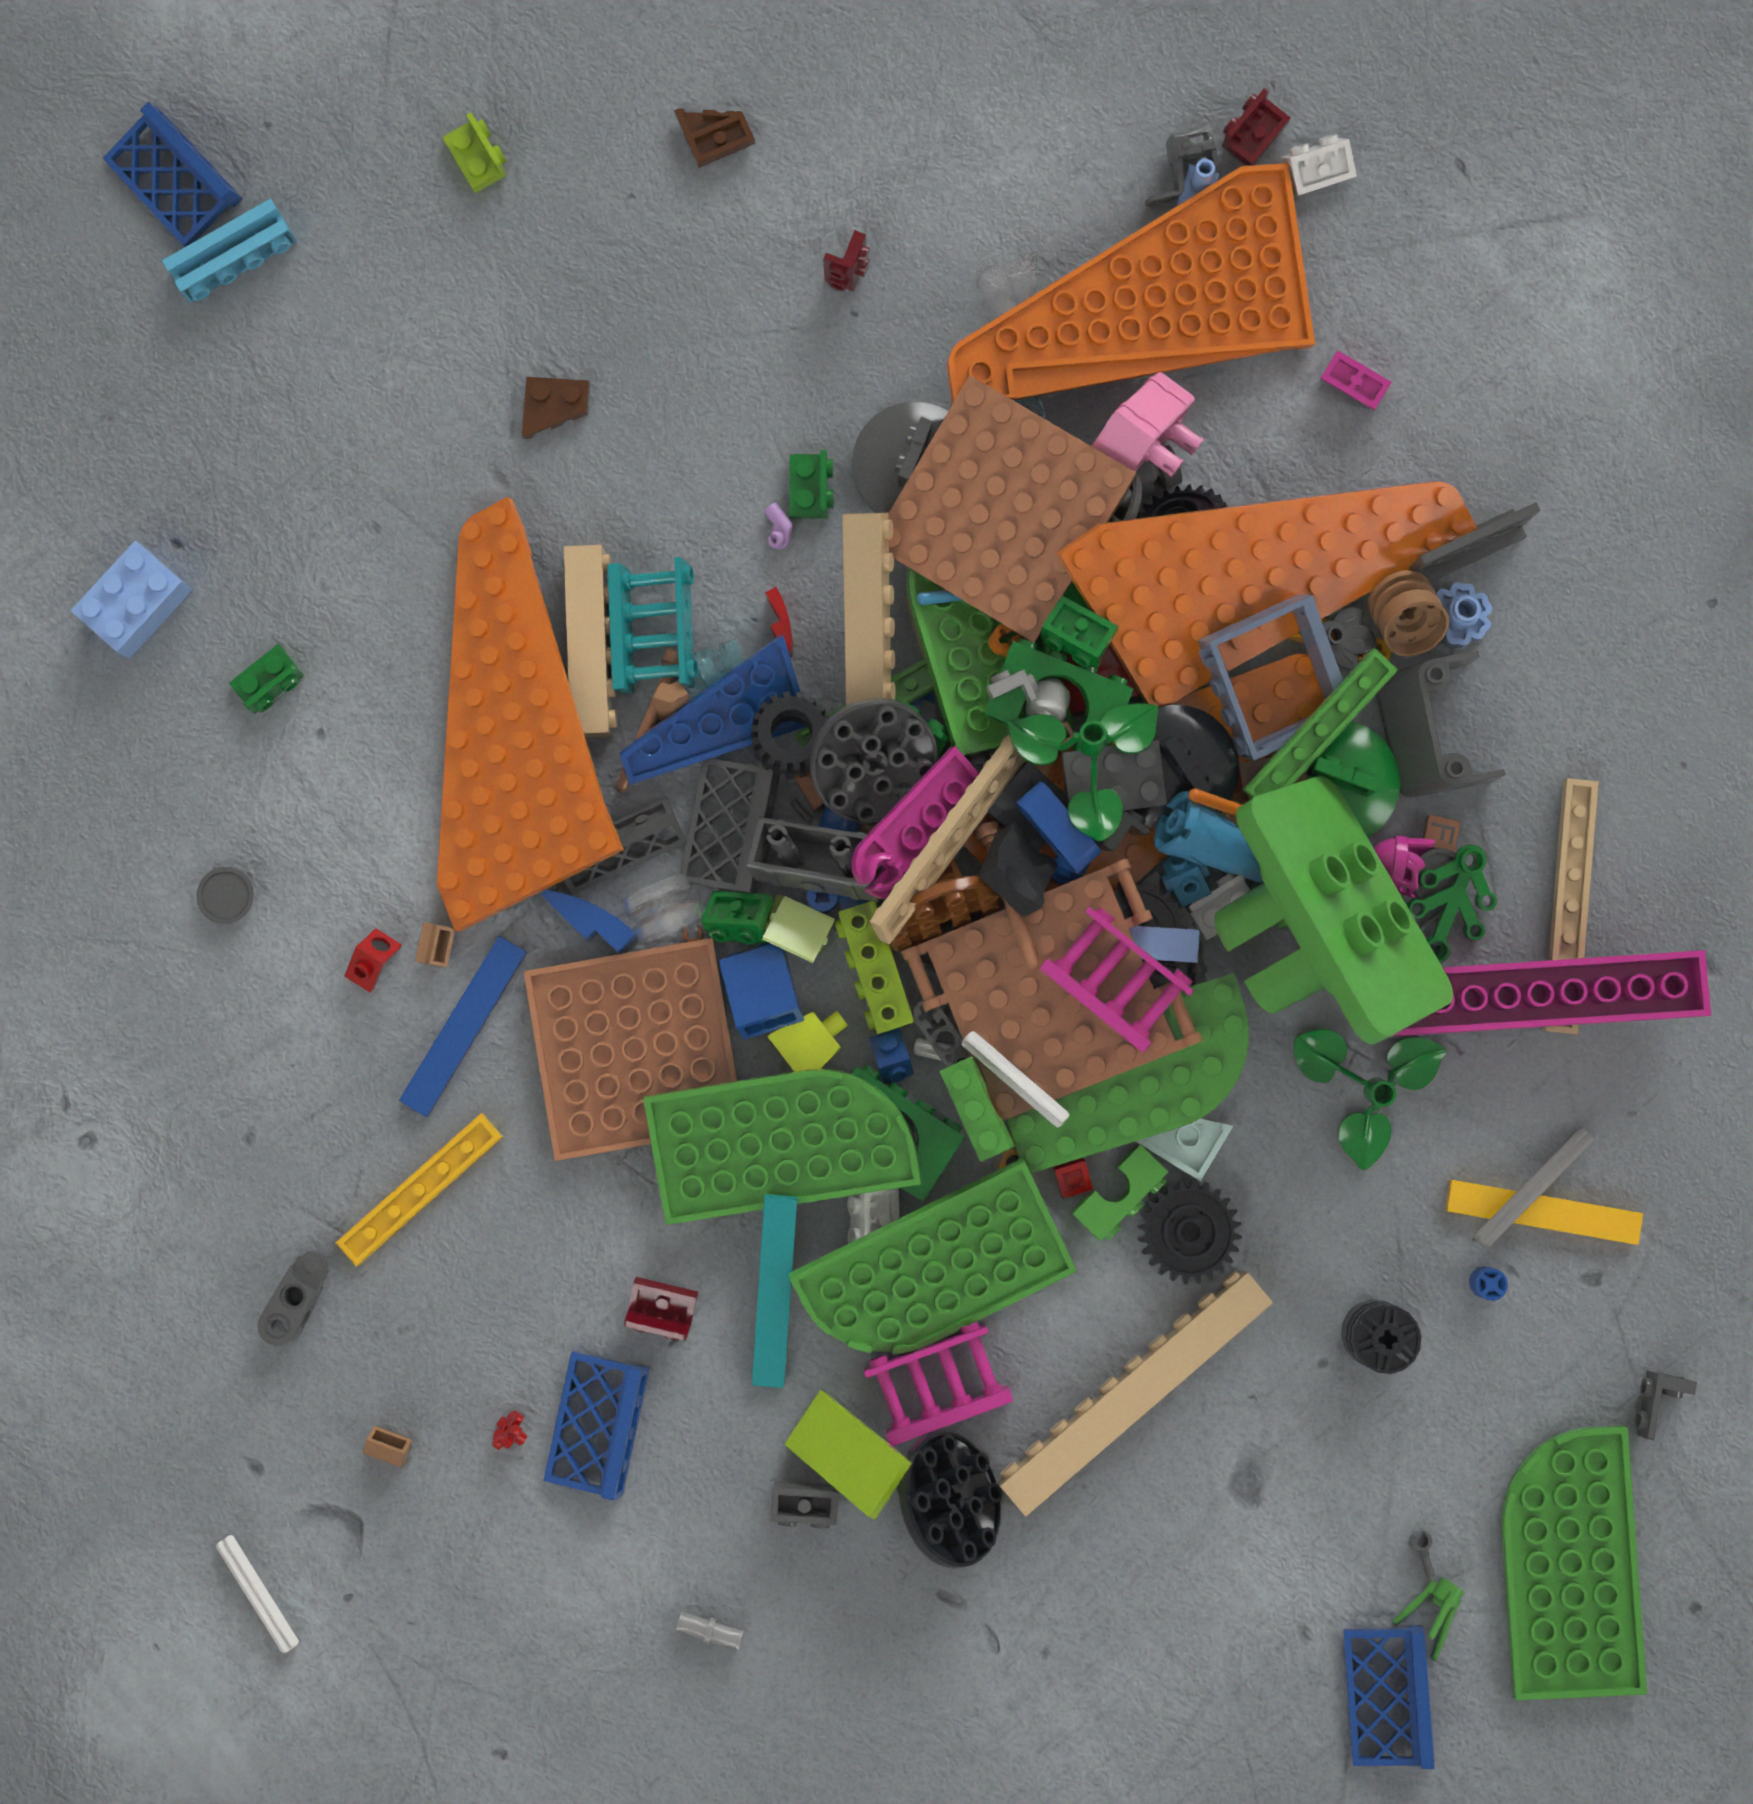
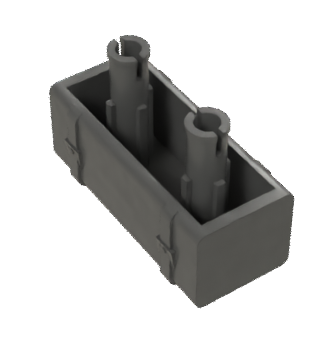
(806, 858)

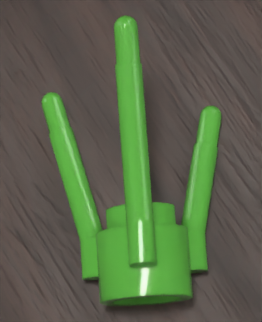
(1448, 1598)

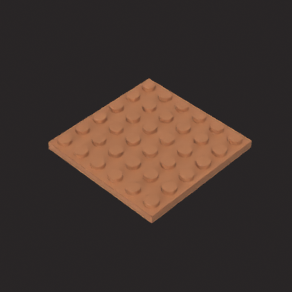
(999, 503)
(622, 1033)

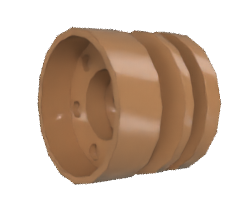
(1408, 613)

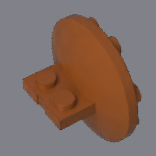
(947, 902)

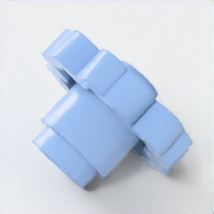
(1466, 614)

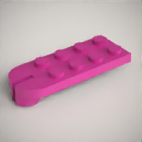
(910, 824)

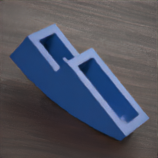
(591, 919)

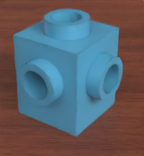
(1185, 880)

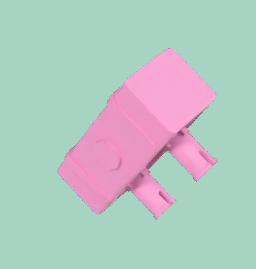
(1146, 422)

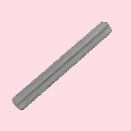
(1533, 1188)

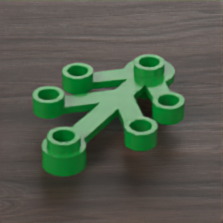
(1455, 897)

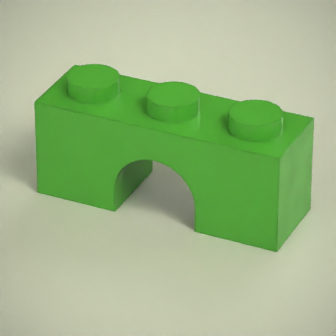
(975, 1109)
(1142, 1176)

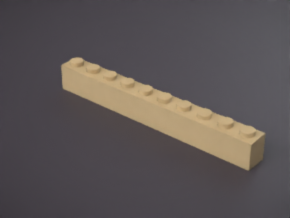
(1134, 1391)

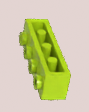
(875, 968)

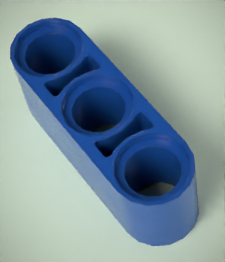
(1053, 824)

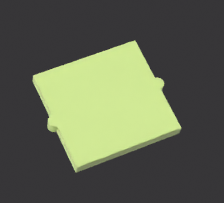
(798, 929)

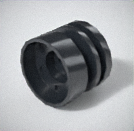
(1368, 1322)

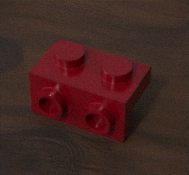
(1255, 129)
(845, 272)
(661, 1309)

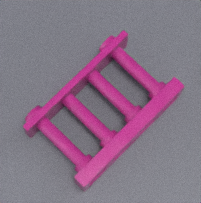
(1113, 1010)
(962, 1405)

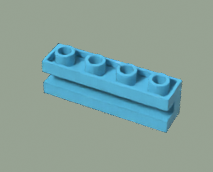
(229, 251)

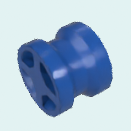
(824, 903)
(1494, 1287)

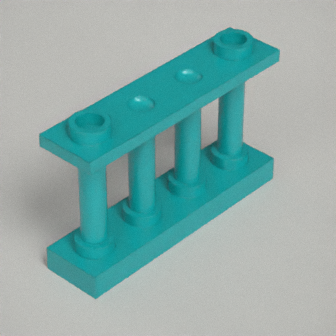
(623, 613)

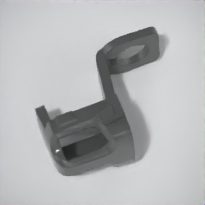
(1181, 150)

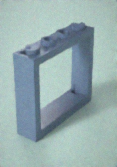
(1318, 651)

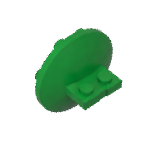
(1363, 772)

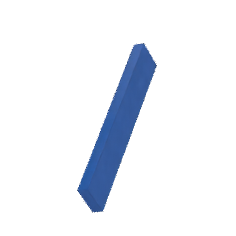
(463, 1026)

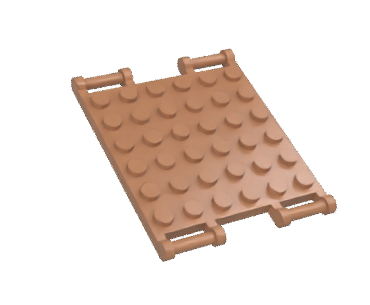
(1031, 1015)

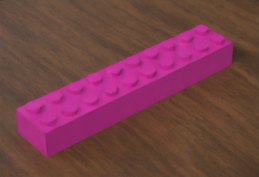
(1571, 993)

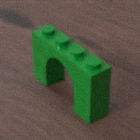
(1098, 692)
(935, 1138)

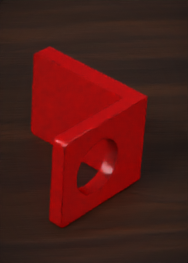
(368, 962)

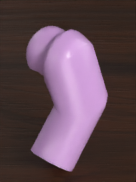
(781, 528)

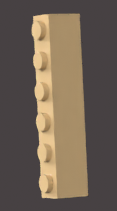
(868, 606)
(588, 638)

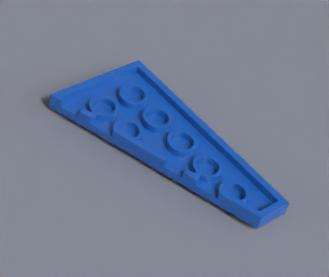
(716, 718)

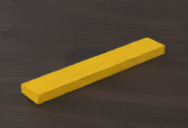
(419, 1189)
(1547, 1212)

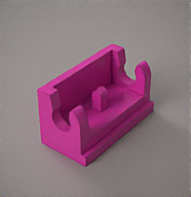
(1356, 380)

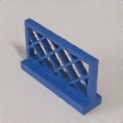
(183, 152)
(623, 1431)
(1418, 1697)

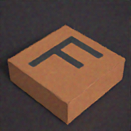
(1443, 831)

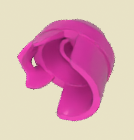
(1401, 858)

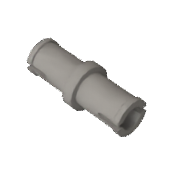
(710, 1631)

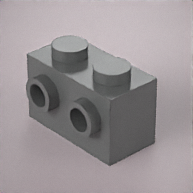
(804, 1503)

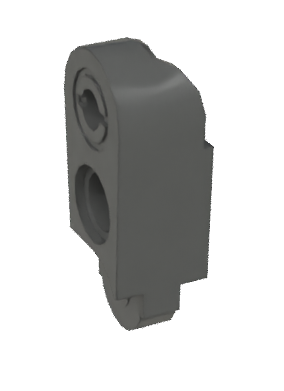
(308, 1275)

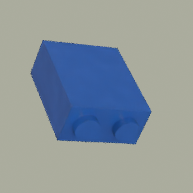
(761, 990)

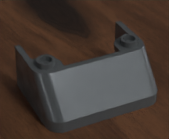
(1413, 732)

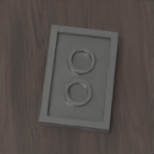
(1132, 776)

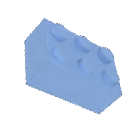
(131, 600)

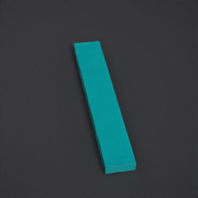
(774, 1290)

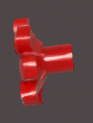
(509, 1431)

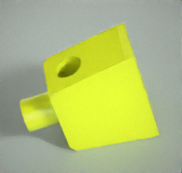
(809, 1042)

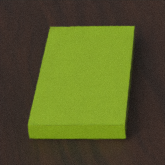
(848, 1454)

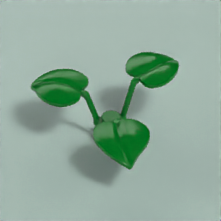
(1042, 735)
(1414, 1067)

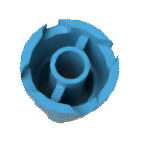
(1205, 838)

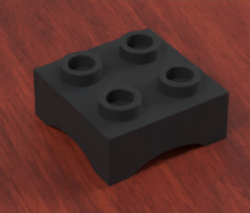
(1005, 810)
(1017, 870)

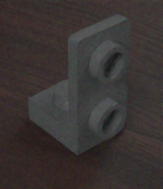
(1651, 1390)

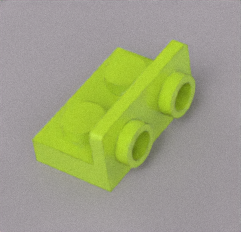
(475, 155)

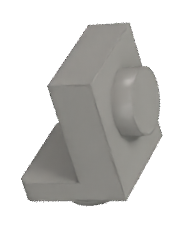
(1004, 682)

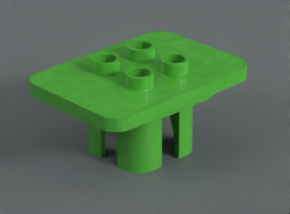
(1341, 910)

